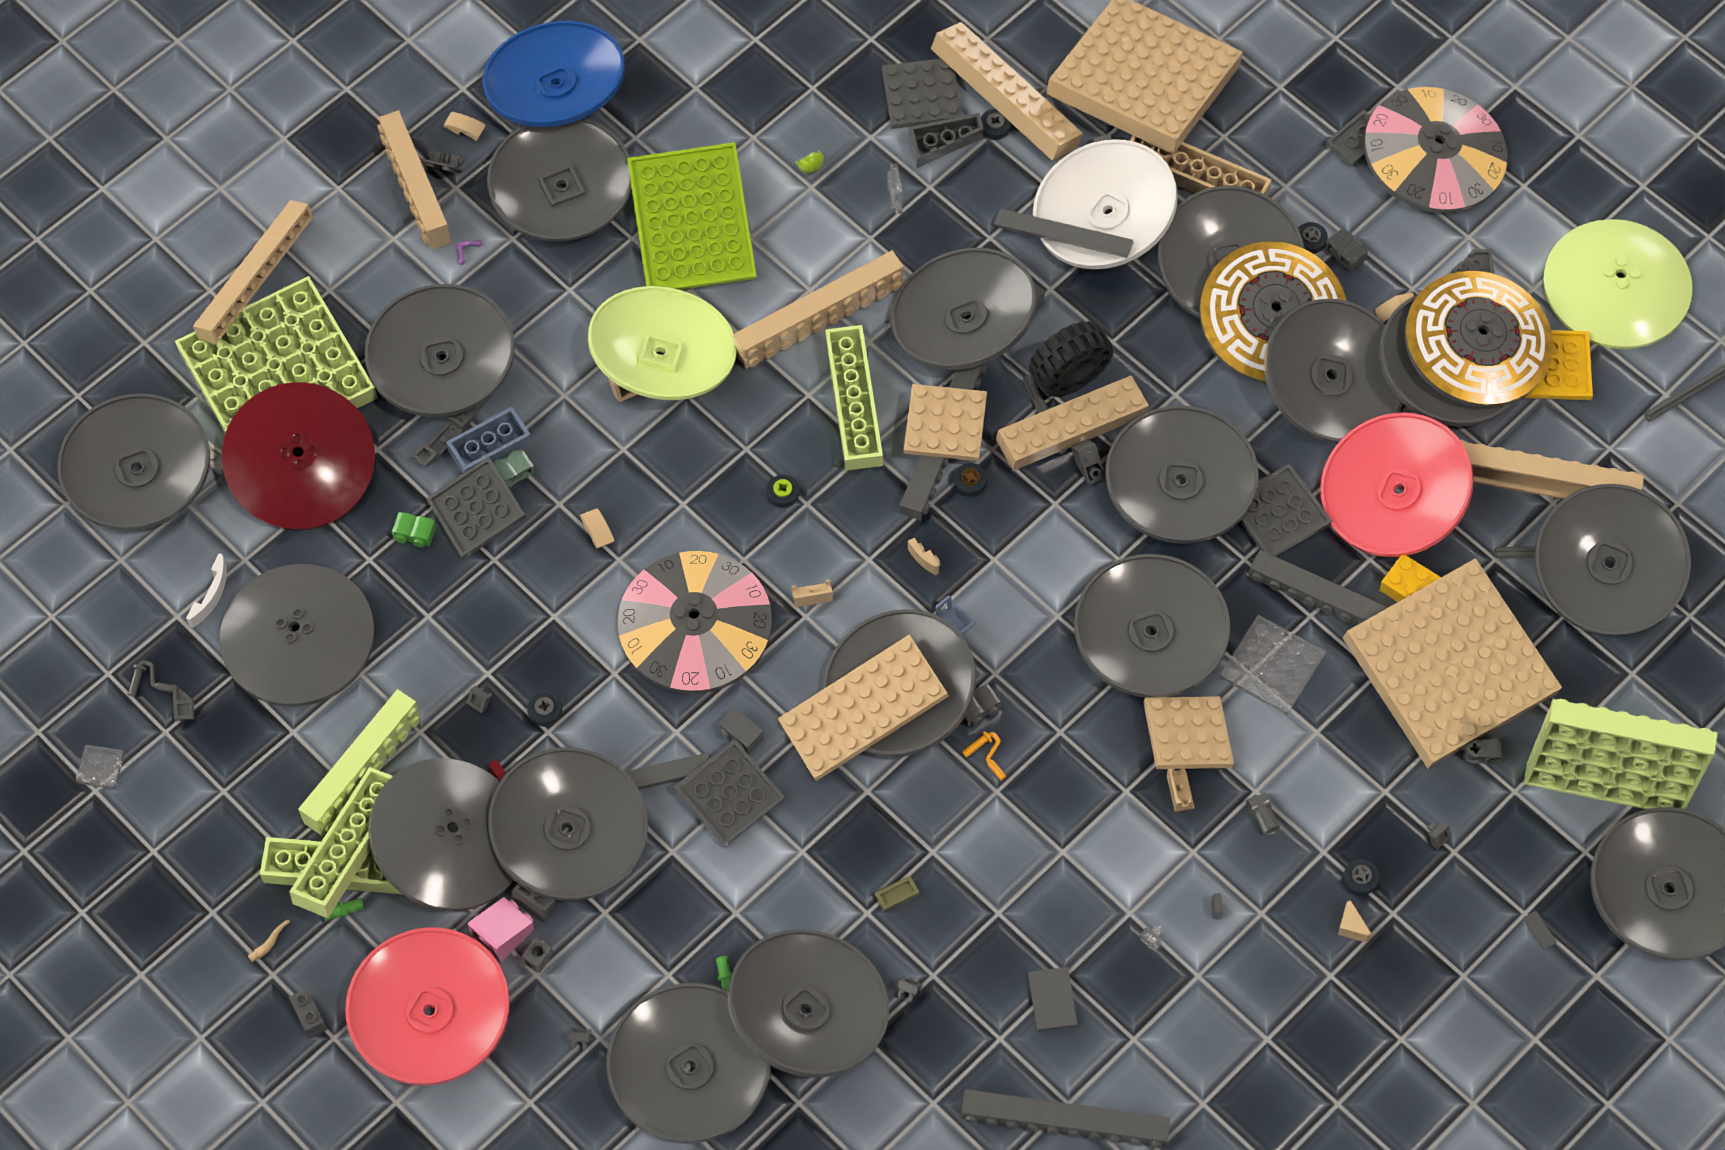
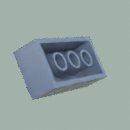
(491, 438)

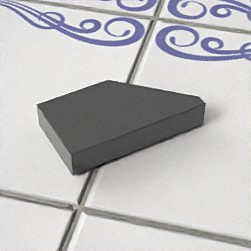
(183, 705)

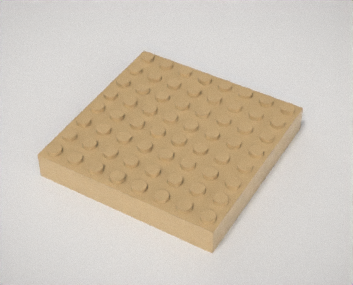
(1144, 73)
(1451, 663)

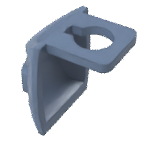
(955, 615)

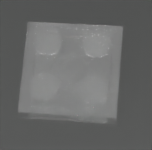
(895, 189)
(100, 766)

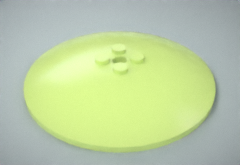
(1615, 310)
(666, 320)

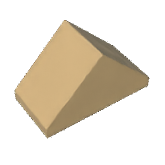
(1353, 925)

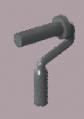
(137, 676)

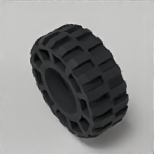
(1071, 358)

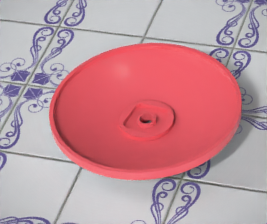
(1389, 454)
(421, 972)

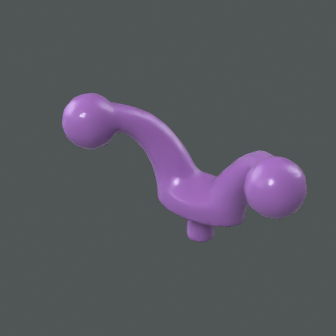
(460, 246)

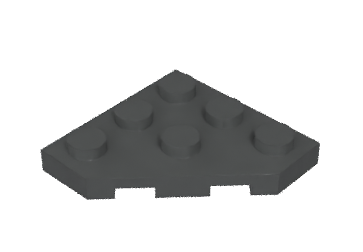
(1477, 260)

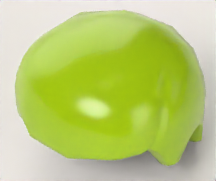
(811, 163)

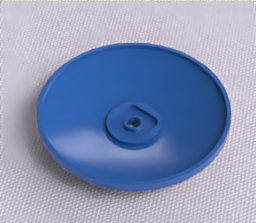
(570, 53)

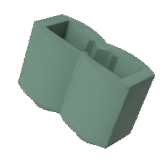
(515, 467)

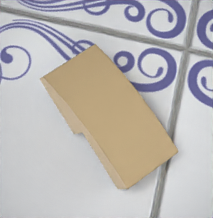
(465, 124)
(597, 528)
(925, 559)

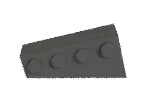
(942, 137)

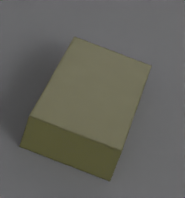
(896, 893)

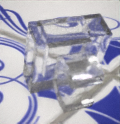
(1152, 938)

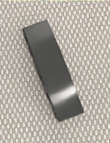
(437, 446)

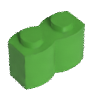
(413, 529)

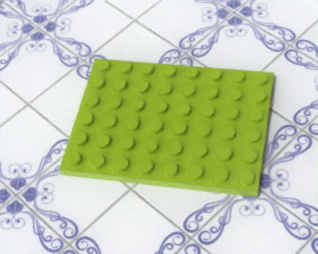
(692, 217)

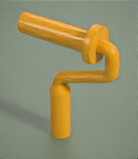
(980, 742)

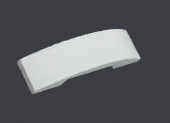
(201, 611)

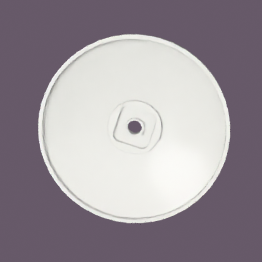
(1106, 177)

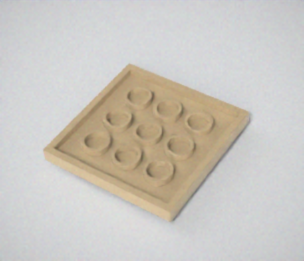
(945, 422)
(1188, 732)

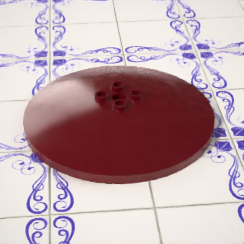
(303, 489)

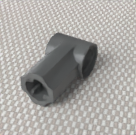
(1261, 808)

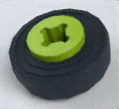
(779, 497)

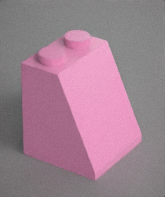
(501, 928)

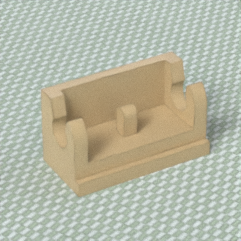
(812, 594)
(1180, 790)

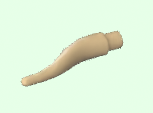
(266, 947)

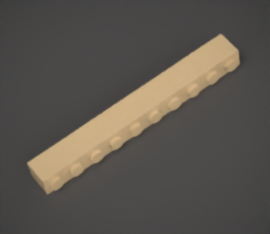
(253, 271)

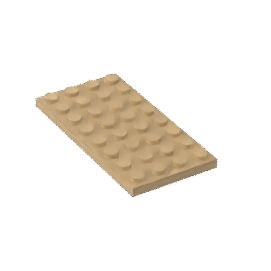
(863, 707)

